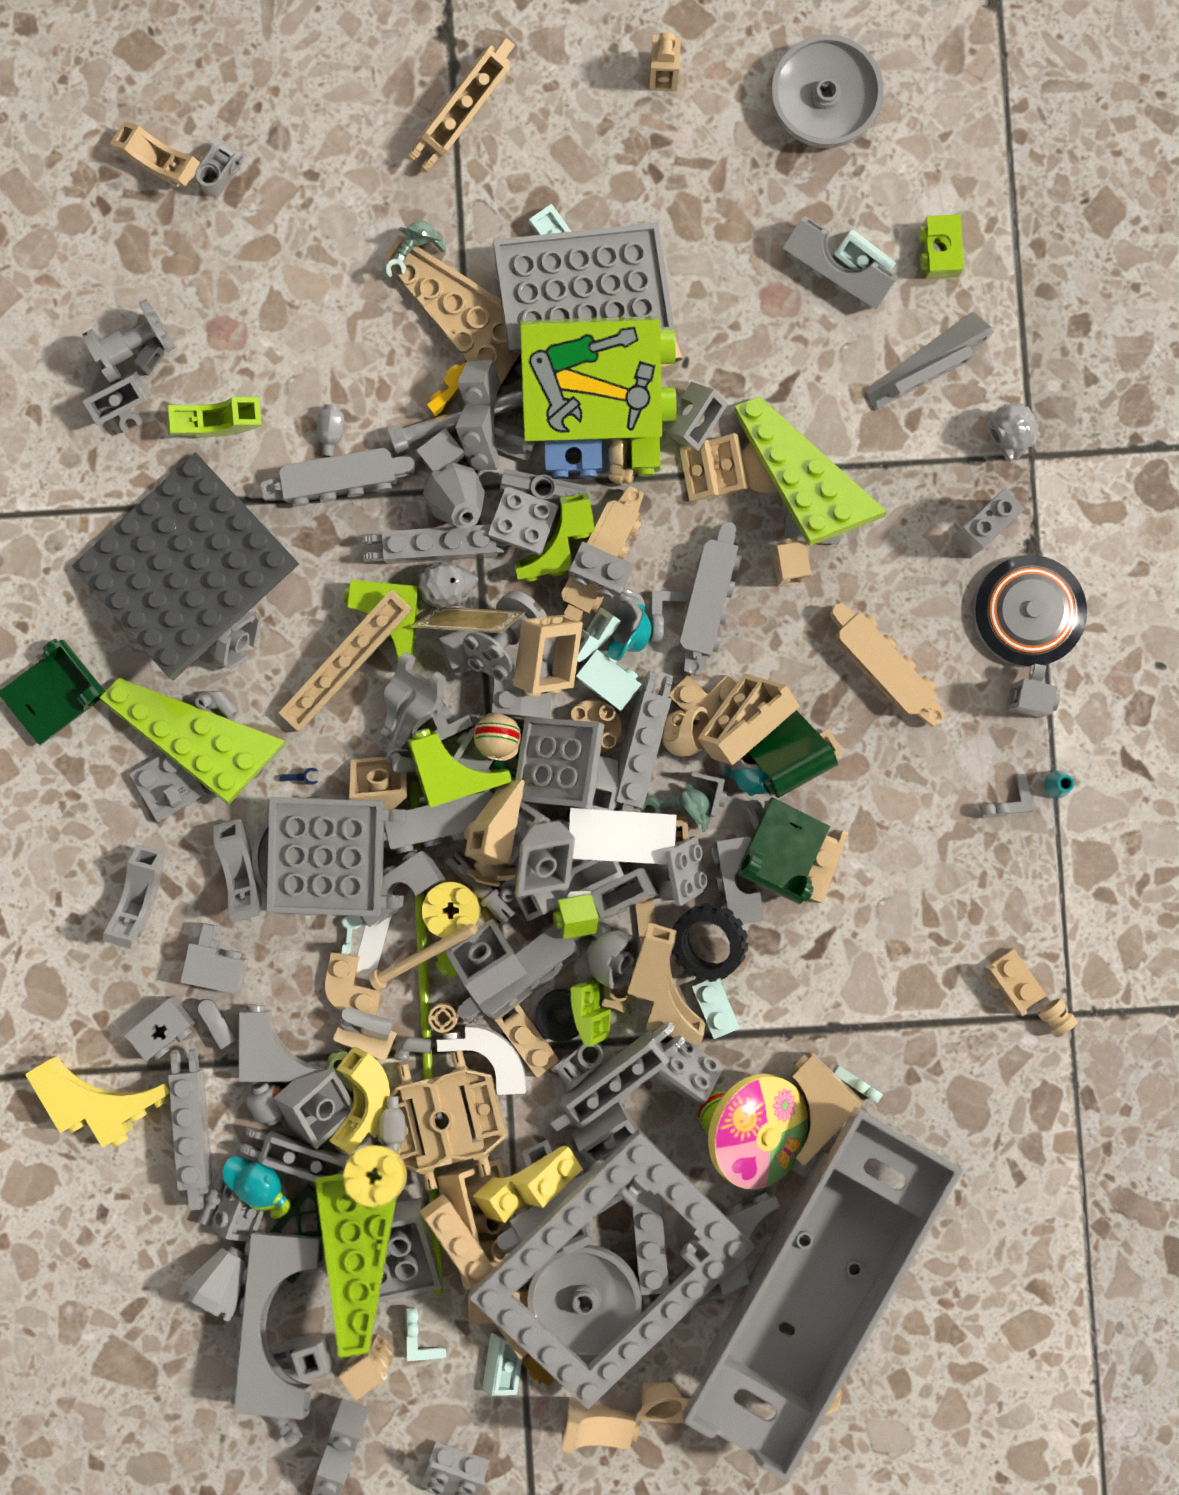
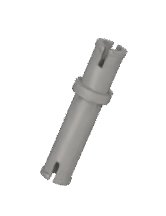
(489, 897)

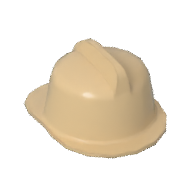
(661, 1403)

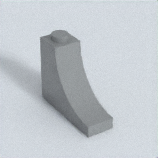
(263, 1053)

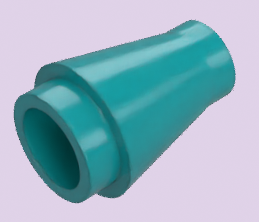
(1053, 786)

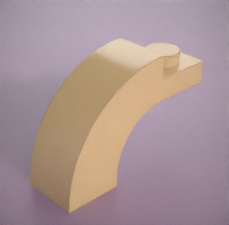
(153, 155)

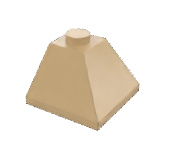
(377, 780)

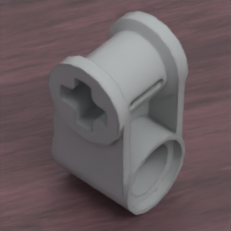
(219, 162)
(577, 1065)

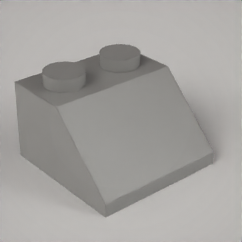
(514, 702)
(545, 859)
(486, 962)
(315, 1106)

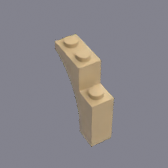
(654, 982)

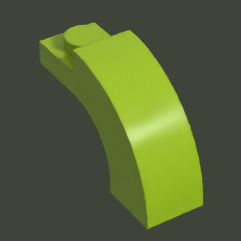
(216, 419)

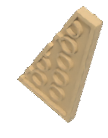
(459, 307)

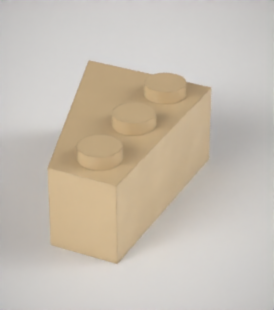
(746, 718)

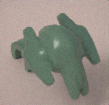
(417, 234)
(692, 800)

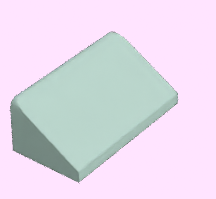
(860, 253)
(501, 1367)

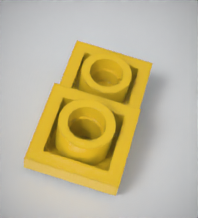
(442, 399)

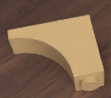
(828, 1100)
(597, 1426)

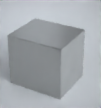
(441, 451)

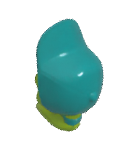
(256, 1185)

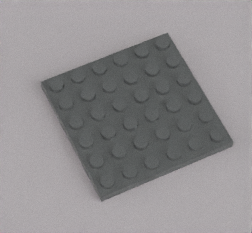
(184, 566)

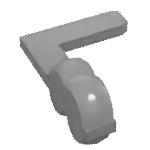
(656, 618)
(1003, 808)

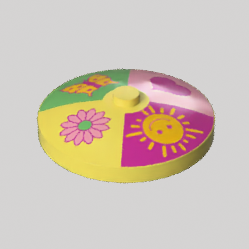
(758, 1131)

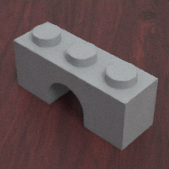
(729, 856)
(417, 872)

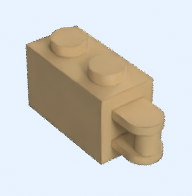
(665, 62)

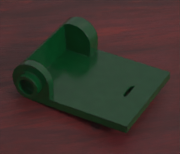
(55, 689)
(792, 755)
(782, 854)

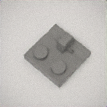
(166, 787)

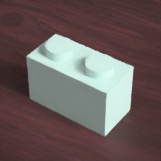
(609, 680)

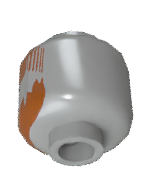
(262, 1104)

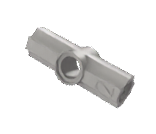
(528, 482)

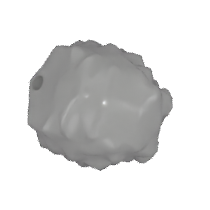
(1013, 429)
(445, 584)

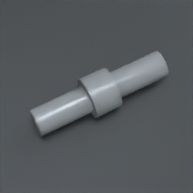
(213, 1199)

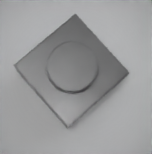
(148, 357)

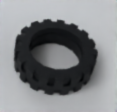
(731, 927)

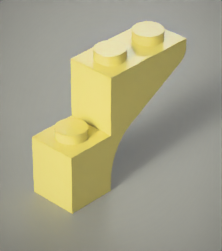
(531, 1186)

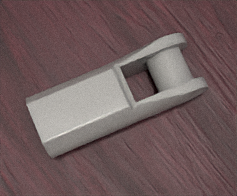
(401, 760)
(216, 1023)
(367, 1024)

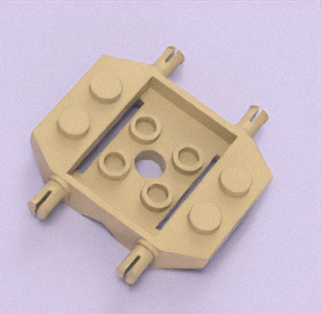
(455, 1141)

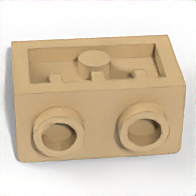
(1015, 982)

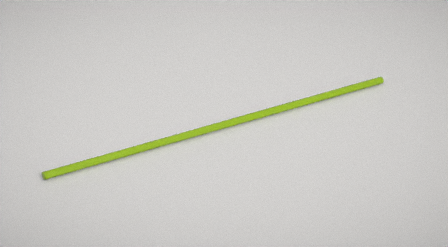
(425, 1010)

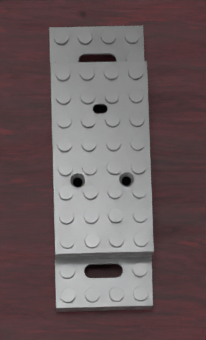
(811, 1288)

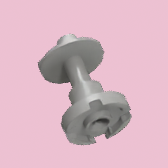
(119, 346)
(488, 652)

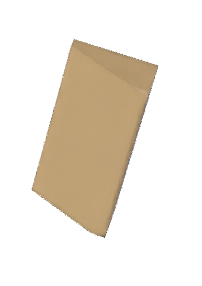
(376, 1047)

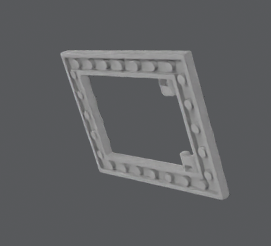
(651, 1170)

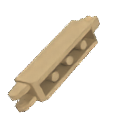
(463, 103)
(611, 534)
(885, 666)

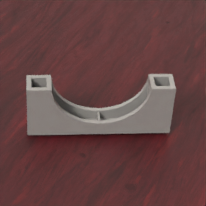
(261, 1383)

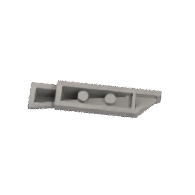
(932, 361)

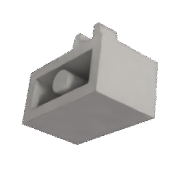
(118, 400)
(1032, 696)
(604, 1134)

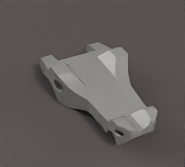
(409, 703)

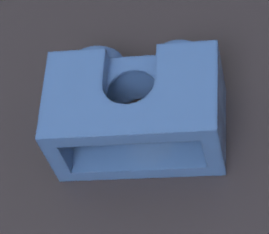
(588, 449)

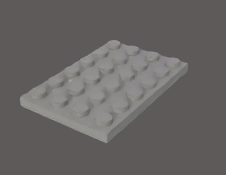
(582, 276)

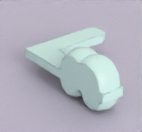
(350, 923)
(858, 1084)
(412, 1350)

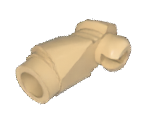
(618, 460)

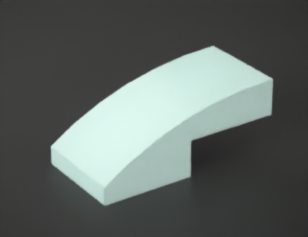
(597, 633)

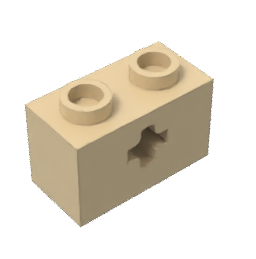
(791, 562)

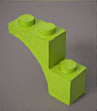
(574, 521)

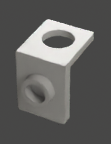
(719, 795)

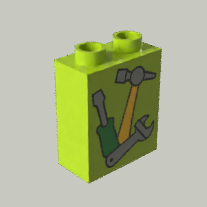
(595, 378)

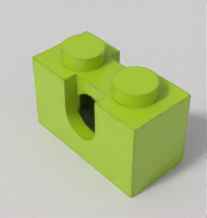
(948, 232)

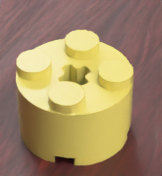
(439, 898)
(359, 1183)

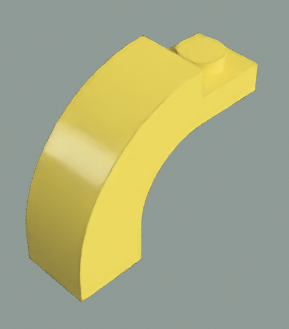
(370, 1099)

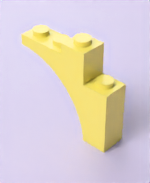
(106, 1112)

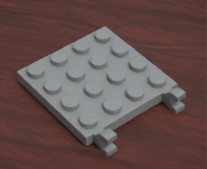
(328, 856)

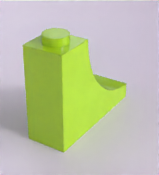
(365, 595)
(444, 777)

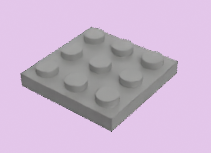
(559, 761)

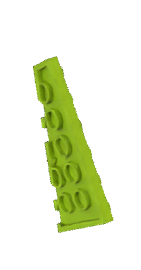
(811, 485)
(207, 746)
(355, 1259)

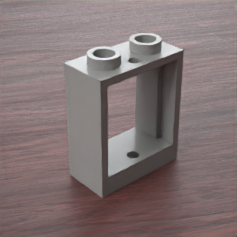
(988, 523)

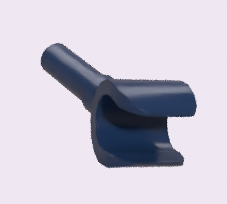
(298, 777)

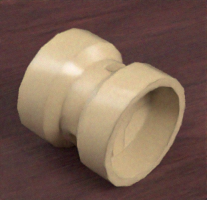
(446, 1014)
(1057, 1017)

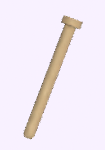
(379, 979)

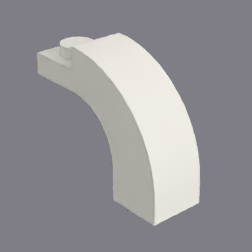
(496, 1048)

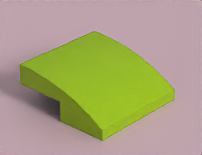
(590, 1019)

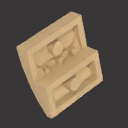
(714, 468)

